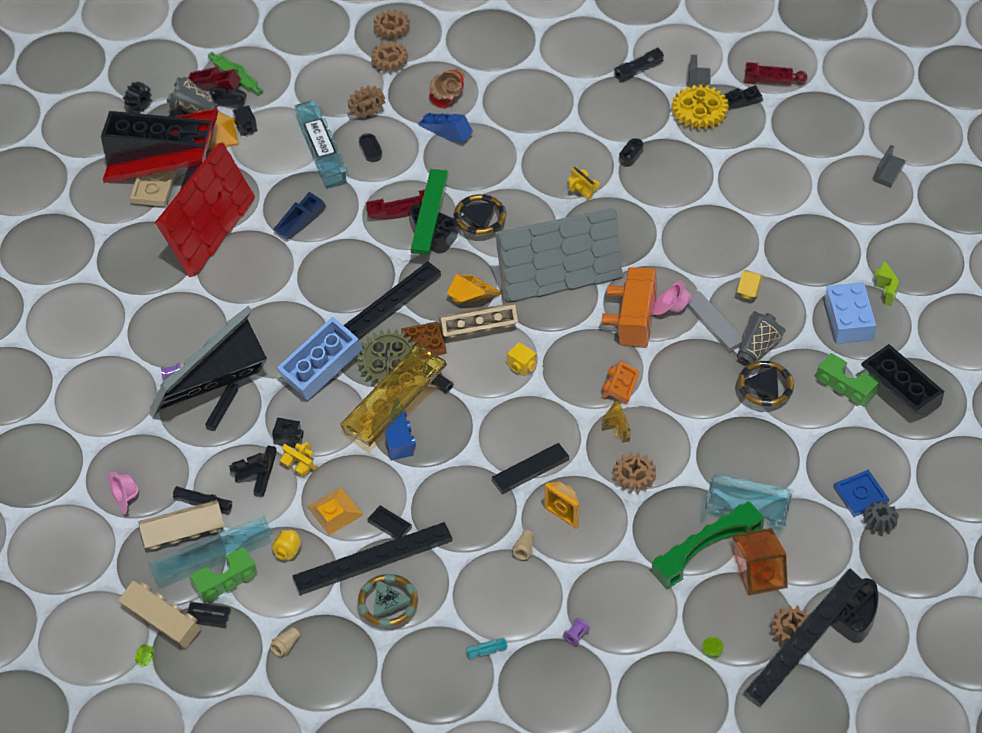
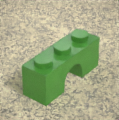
(859, 389)
(211, 585)

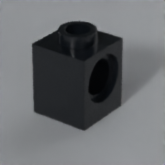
(244, 120)
(287, 432)

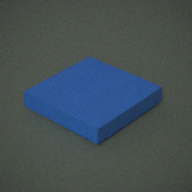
(859, 492)

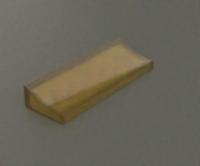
(393, 395)

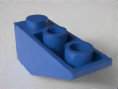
(448, 126)
(398, 438)

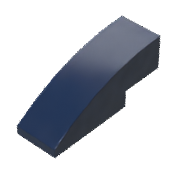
(300, 216)

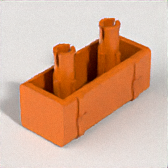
(637, 306)

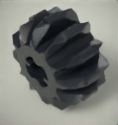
(137, 96)

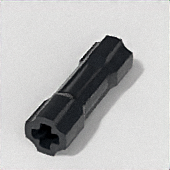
(629, 68)

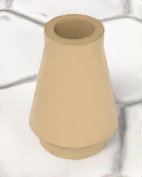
(523, 547)
(283, 643)

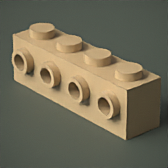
(478, 319)
(180, 524)
(159, 614)

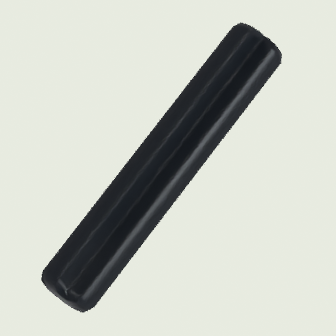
(221, 406)
(262, 478)

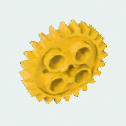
(700, 106)

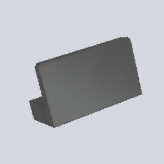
(698, 75)
(889, 168)

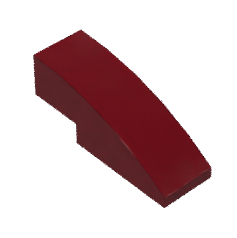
(213, 78)

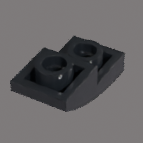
(744, 98)

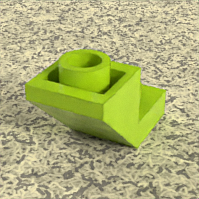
(888, 281)

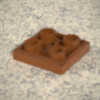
(428, 336)

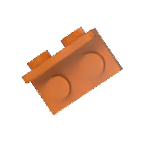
(620, 382)

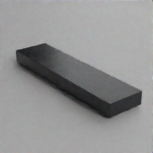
(530, 468)

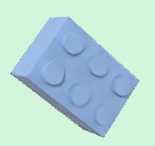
(850, 312)

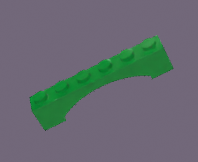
(671, 566)

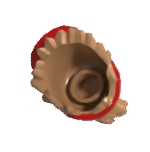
(446, 87)

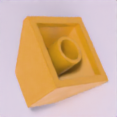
(223, 131)
(470, 289)
(562, 502)
(335, 510)

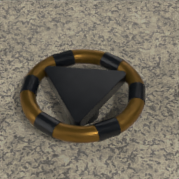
(479, 214)
(765, 383)

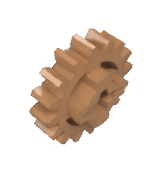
(391, 24)
(389, 56)
(366, 101)
(643, 476)
(788, 626)

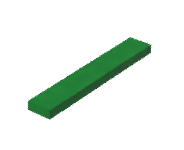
(429, 212)

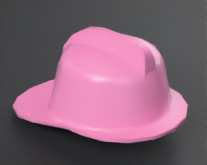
(672, 299)
(122, 488)

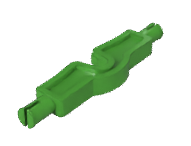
(246, 81)

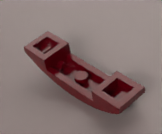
(392, 210)

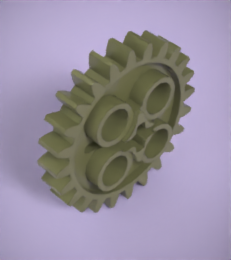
(370, 359)

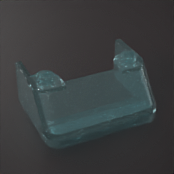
(770, 500)

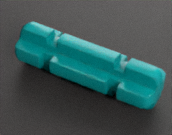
(486, 648)

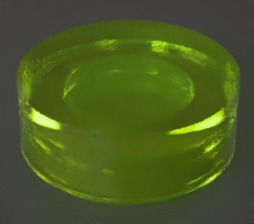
(712, 647)
(144, 655)

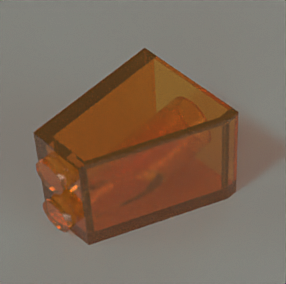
(760, 561)

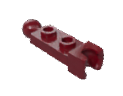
(774, 75)

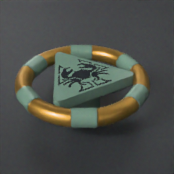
(388, 600)

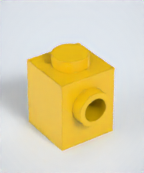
(750, 284)
(521, 359)

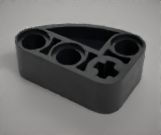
(445, 231)
(860, 615)

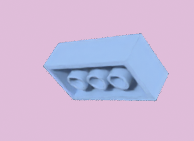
(320, 358)

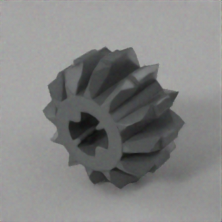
(881, 517)

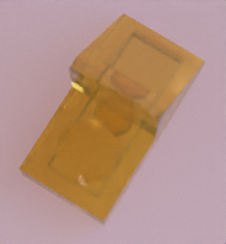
(616, 419)

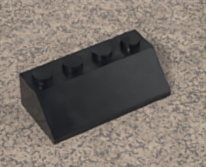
(904, 380)

